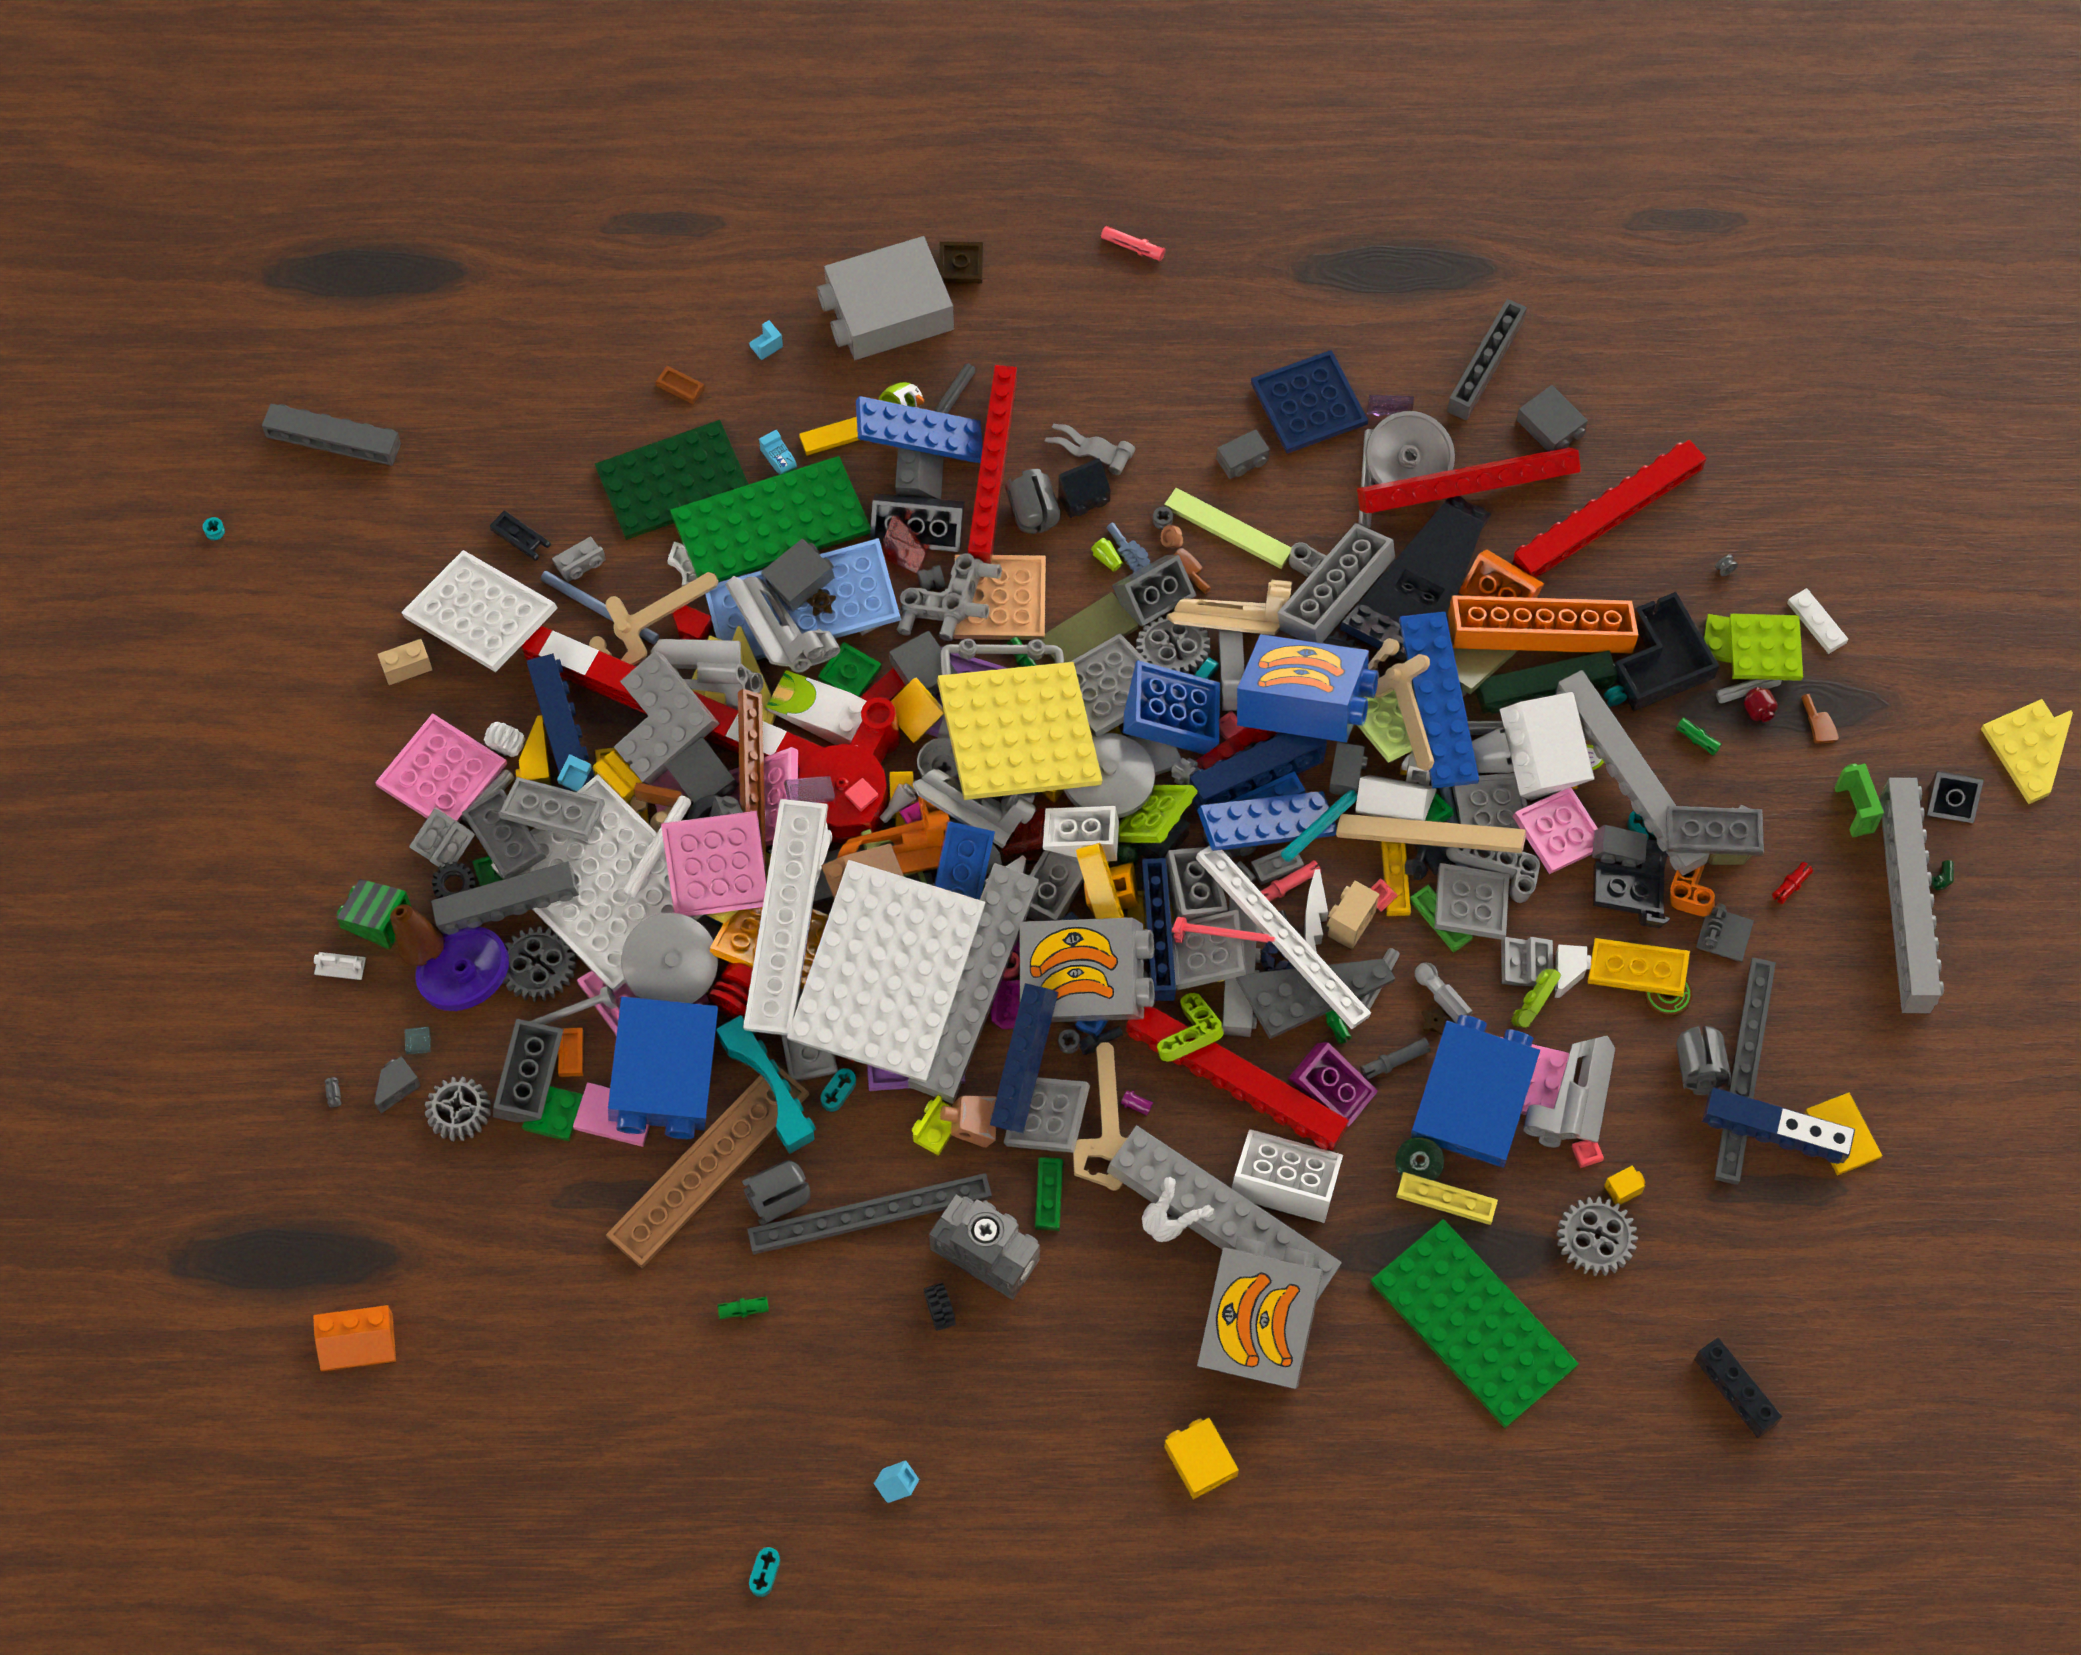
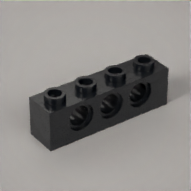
(1738, 1387)

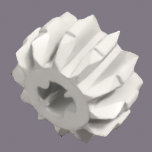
(504, 739)

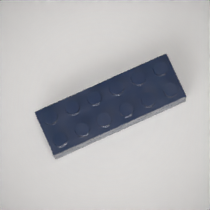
(1256, 767)

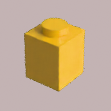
(1625, 1185)

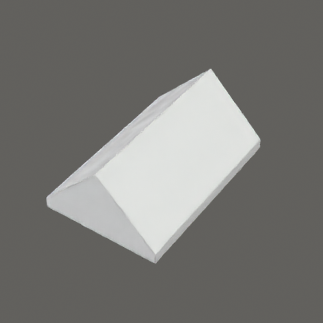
(1393, 798)

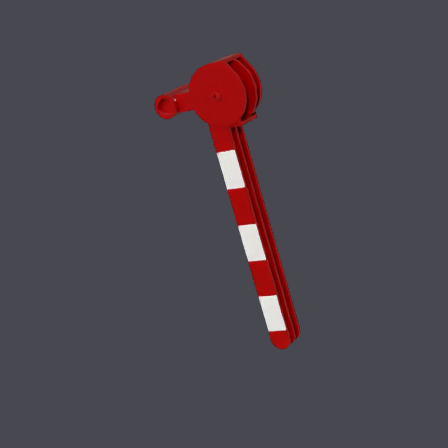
(842, 762)

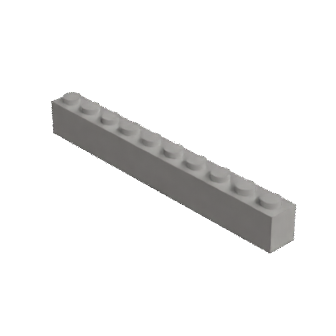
(1626, 765)

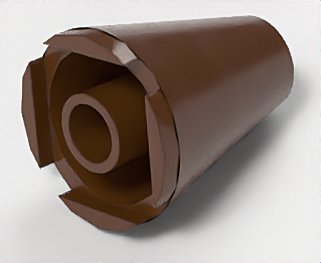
(415, 936)

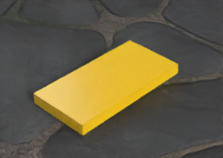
(1639, 967)

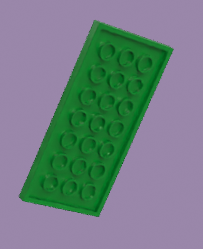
(766, 518)
(1474, 1323)

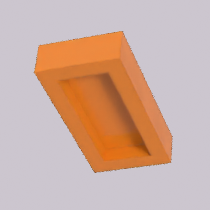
(571, 1053)

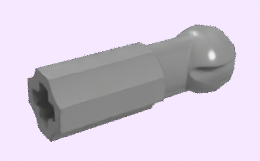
(1444, 995)

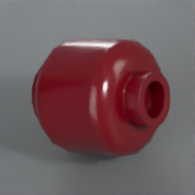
(1760, 704)

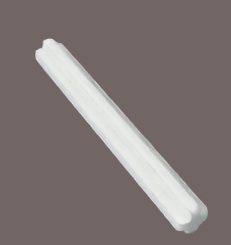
(655, 849)

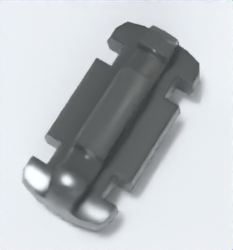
(333, 1092)

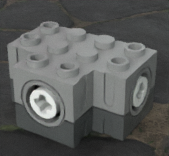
(985, 1244)

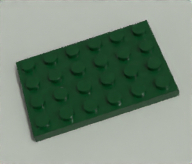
(668, 475)

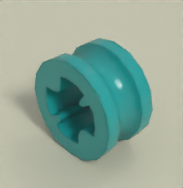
(213, 521)
(1615, 696)

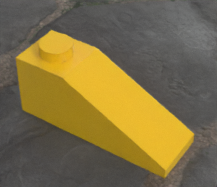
(534, 757)

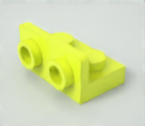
(932, 1131)

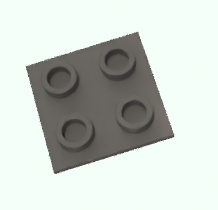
(1725, 933)

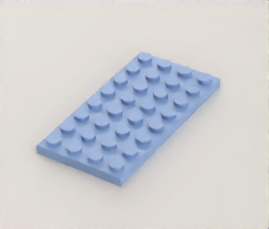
(861, 602)

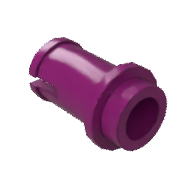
(1136, 1102)

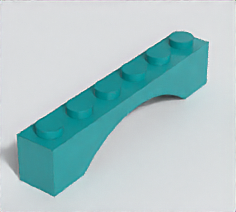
(741, 1045)

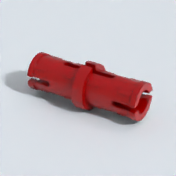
(1792, 882)

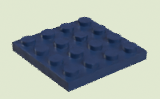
(1309, 401)

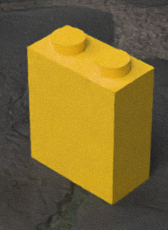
(1200, 1457)

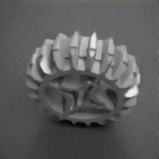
(440, 1104)

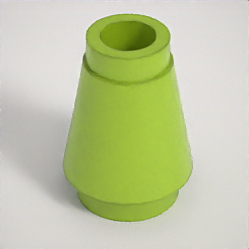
(1105, 552)

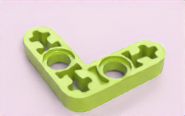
(1169, 1047)

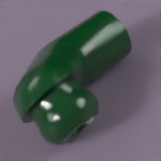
(1945, 878)

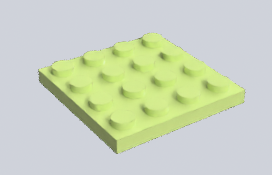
(1386, 727)

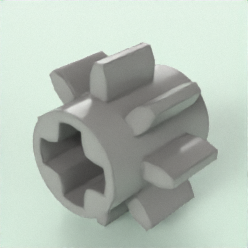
(1183, 770)

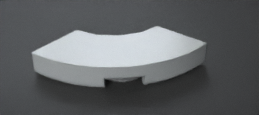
(679, 559)

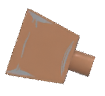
(971, 1119)

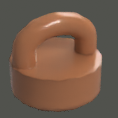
(1171, 537)

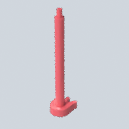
(1181, 926)

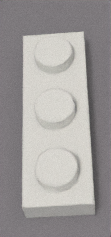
(1817, 621)

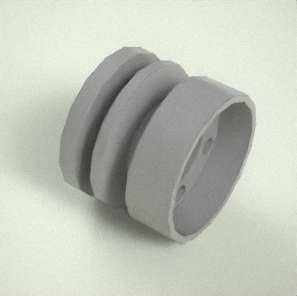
(937, 755)

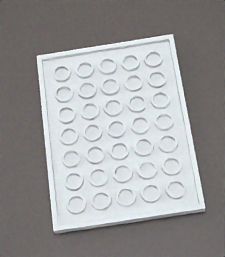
(602, 914)
(886, 971)

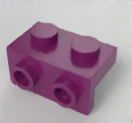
(1006, 1004)

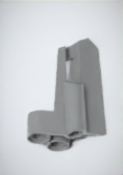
(784, 643)
(716, 665)
(983, 813)
(1580, 1106)

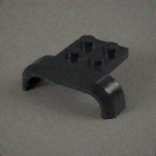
(1633, 888)

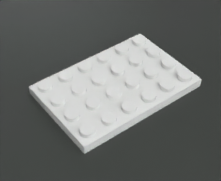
(479, 610)

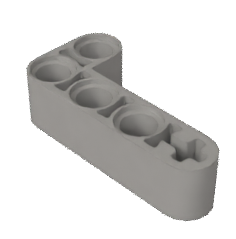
(1231, 666)
(1492, 862)

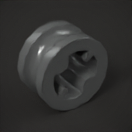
(1162, 511)
(1726, 565)
(1061, 1042)

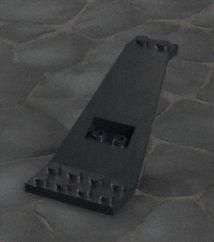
(1421, 576)

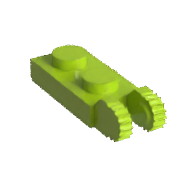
(1536, 998)

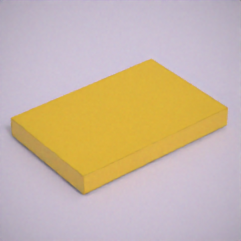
(1845, 1112)

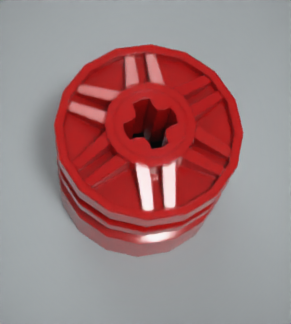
(733, 992)

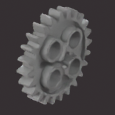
(1189, 641)
(1603, 1216)

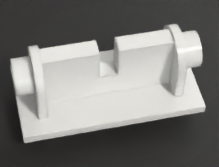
(339, 965)

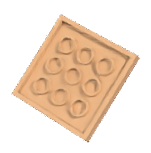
(1013, 600)

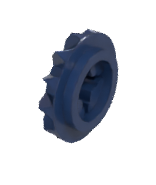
(1268, 961)

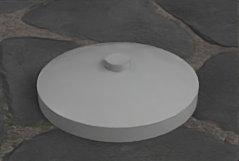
(1408, 447)
(1125, 773)
(669, 959)

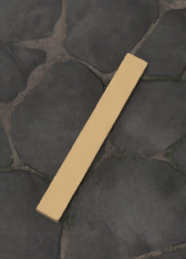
(1431, 833)

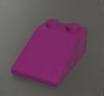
(1332, 1082)

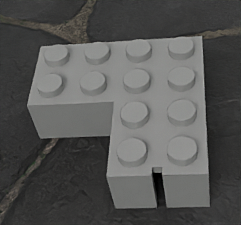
(673, 719)

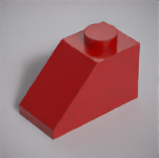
(692, 623)

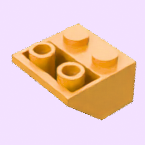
(1125, 886)

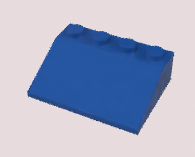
(1173, 708)

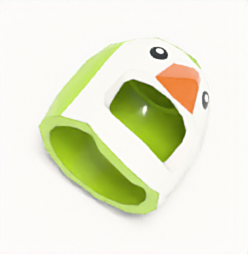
(903, 394)

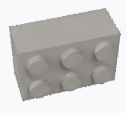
(1191, 887)

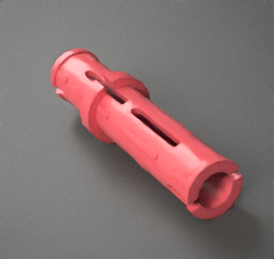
(1140, 246)
(1280, 887)

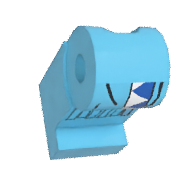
(777, 453)

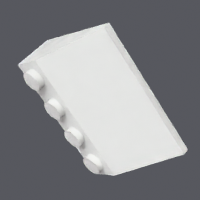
(1546, 745)
(1287, 1175)

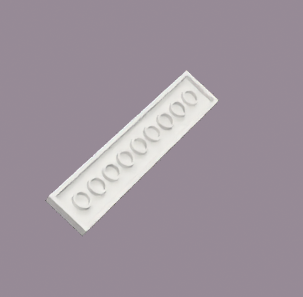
(785, 917)

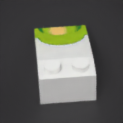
(817, 707)

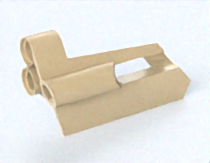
(1234, 615)

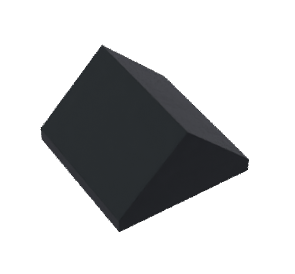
(1954, 796)

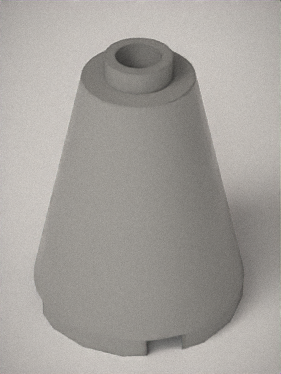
(1493, 753)

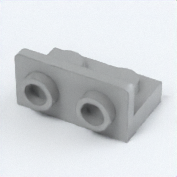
(579, 559)

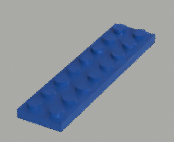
(1440, 700)

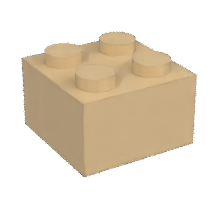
(1353, 914)

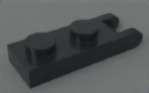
(518, 534)

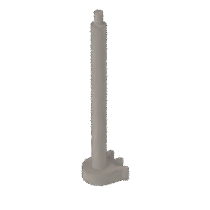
(605, 996)

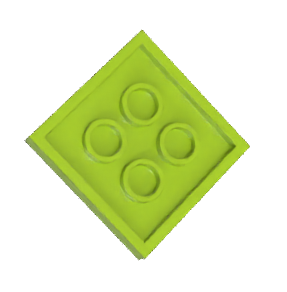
(1766, 647)
(1157, 815)

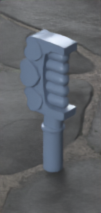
(1131, 551)

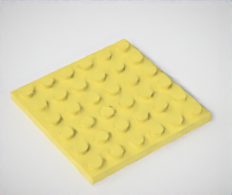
(1019, 730)

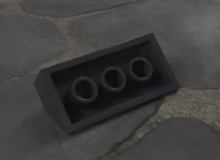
(932, 521)

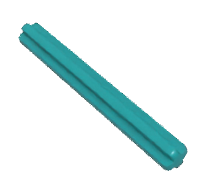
(1319, 825)

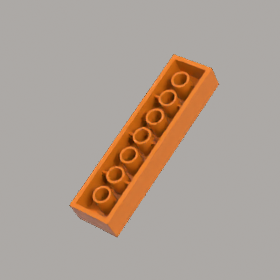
(1542, 624)

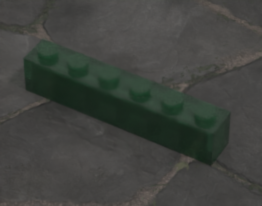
(1543, 681)

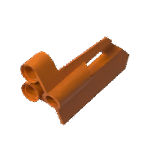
(915, 844)

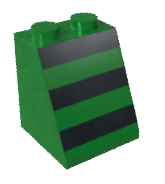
(369, 911)

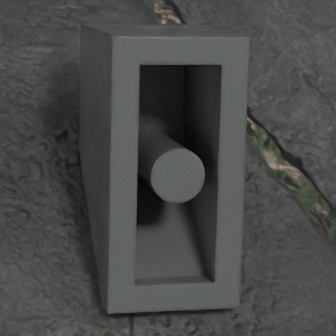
(395, 1083)

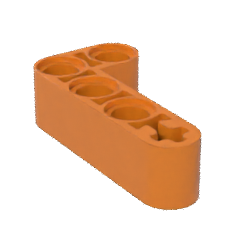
(1693, 892)

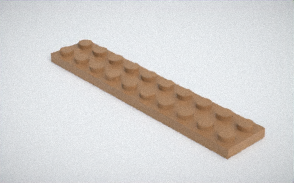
(700, 1171)

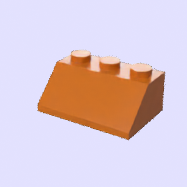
(1498, 578)
(354, 1338)

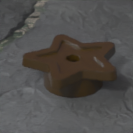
(819, 597)
(1434, 1026)

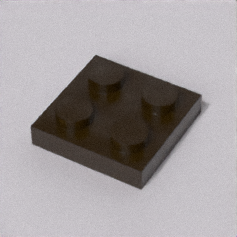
(961, 262)

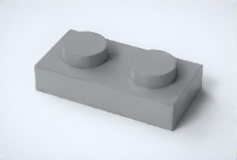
(1274, 866)

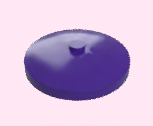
(465, 971)

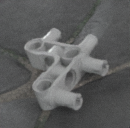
(940, 605)

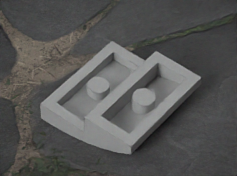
(441, 839)
(1525, 960)

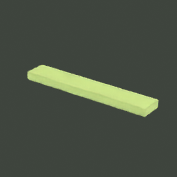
(1228, 528)

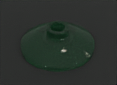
(1406, 1158)

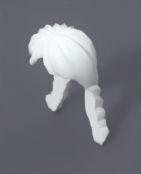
(1168, 1228)

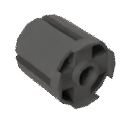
(1033, 501)
(1703, 1059)
(777, 1191)

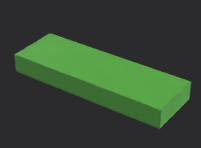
(1425, 903)

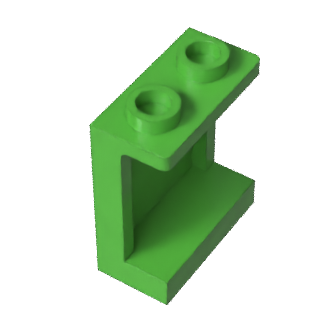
(1869, 810)

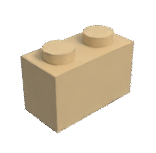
(405, 661)

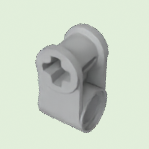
(1310, 561)

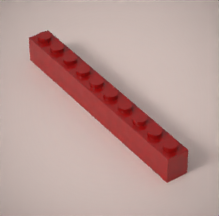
(993, 463)
(1468, 480)
(1610, 509)
(1246, 1082)

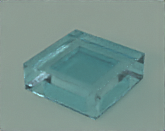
(417, 1040)

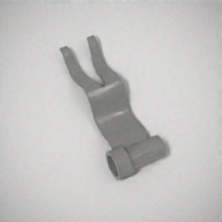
(1096, 447)

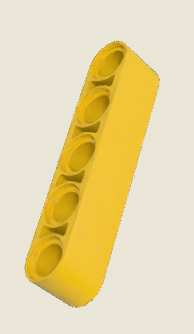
(1099, 882)

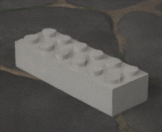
(1336, 584)

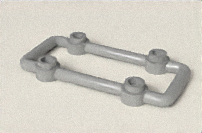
(968, 649)

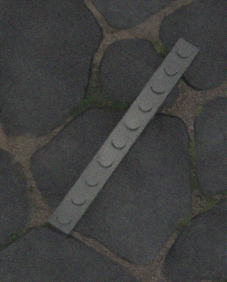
(1746, 1062)
(866, 1214)

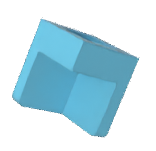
(768, 342)
(574, 773)
(896, 1481)

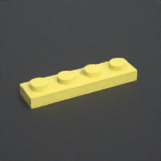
(1447, 1198)

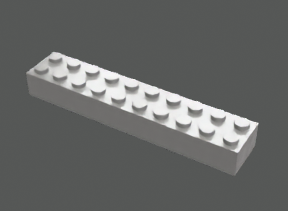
(1910, 896)
(1007, 903)
(1145, 1164)

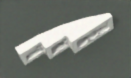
(1315, 912)

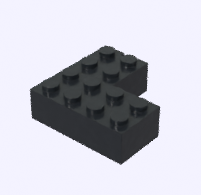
(1674, 657)

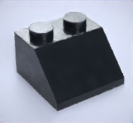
(1084, 488)
(1174, 839)

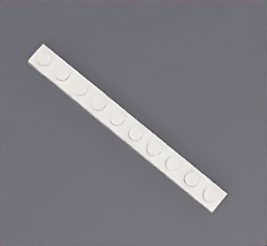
(1286, 937)

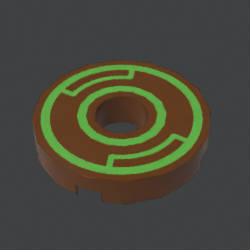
(1669, 1007)

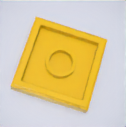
(916, 710)

